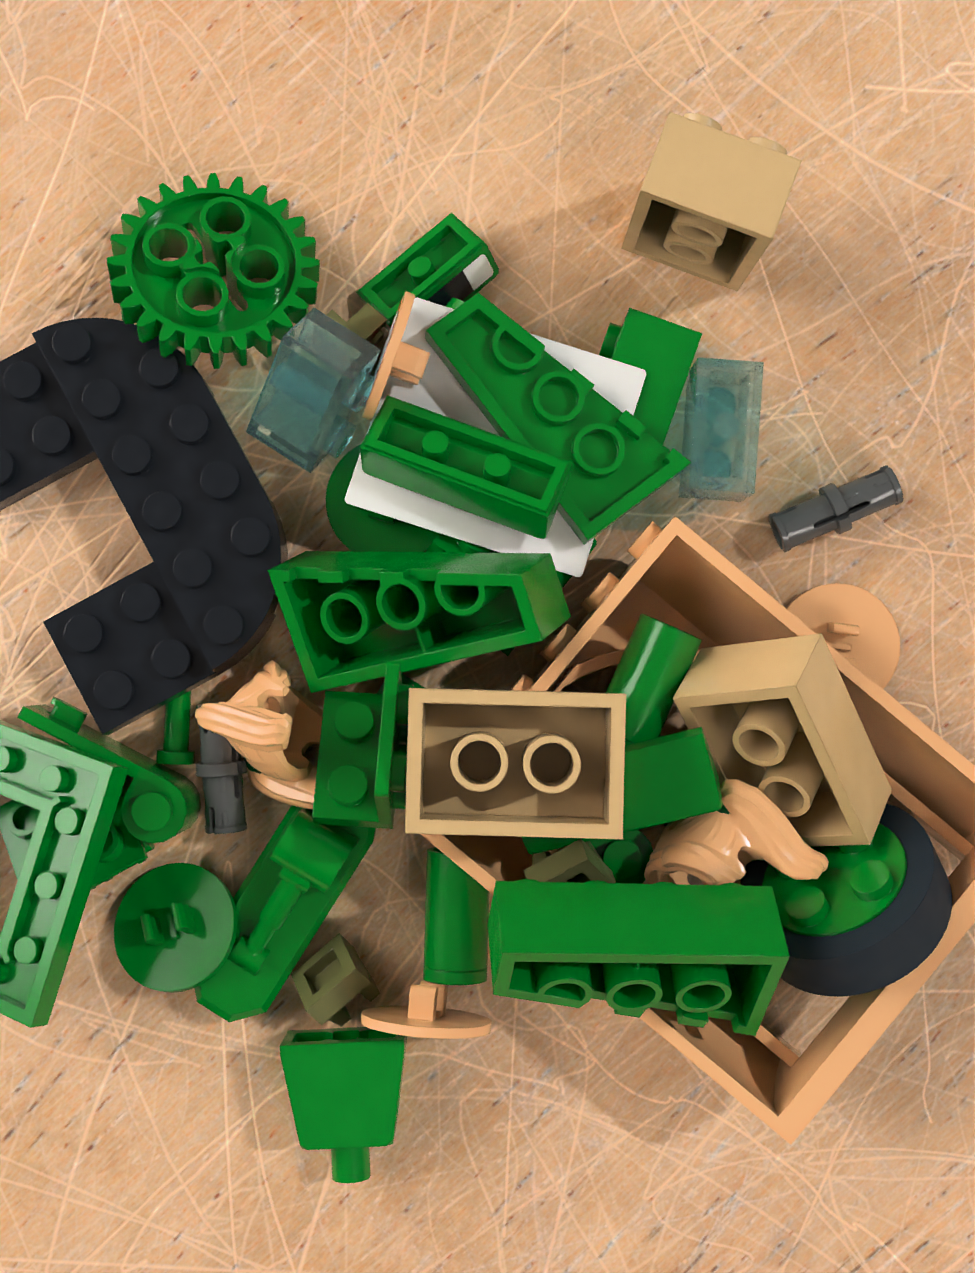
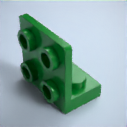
(361, 757)

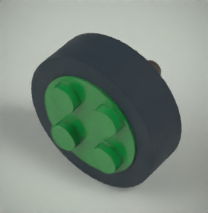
(867, 914)

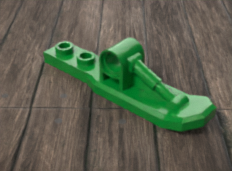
(284, 907)

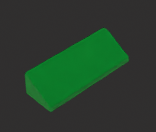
(465, 467)
(662, 784)

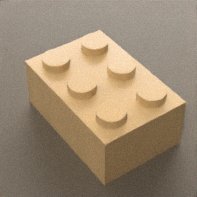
(710, 200)
(791, 730)
(515, 763)

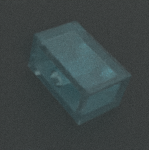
(313, 390)
(721, 429)

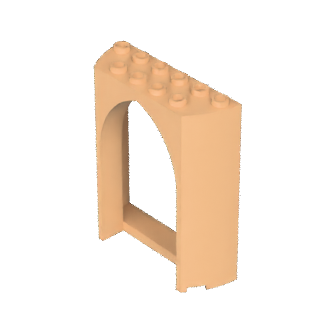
(704, 594)

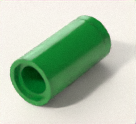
(651, 674)
(454, 924)

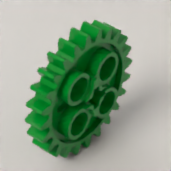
(164, 293)

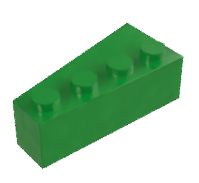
(411, 608)
(640, 947)

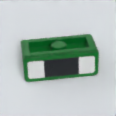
(436, 268)

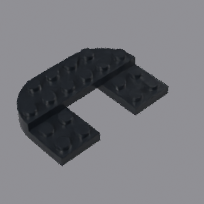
(185, 485)

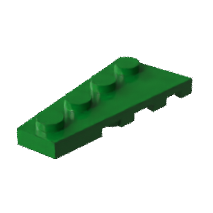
(556, 412)

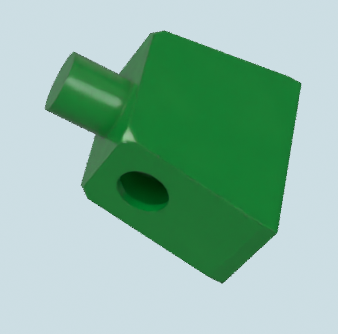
(344, 1093)

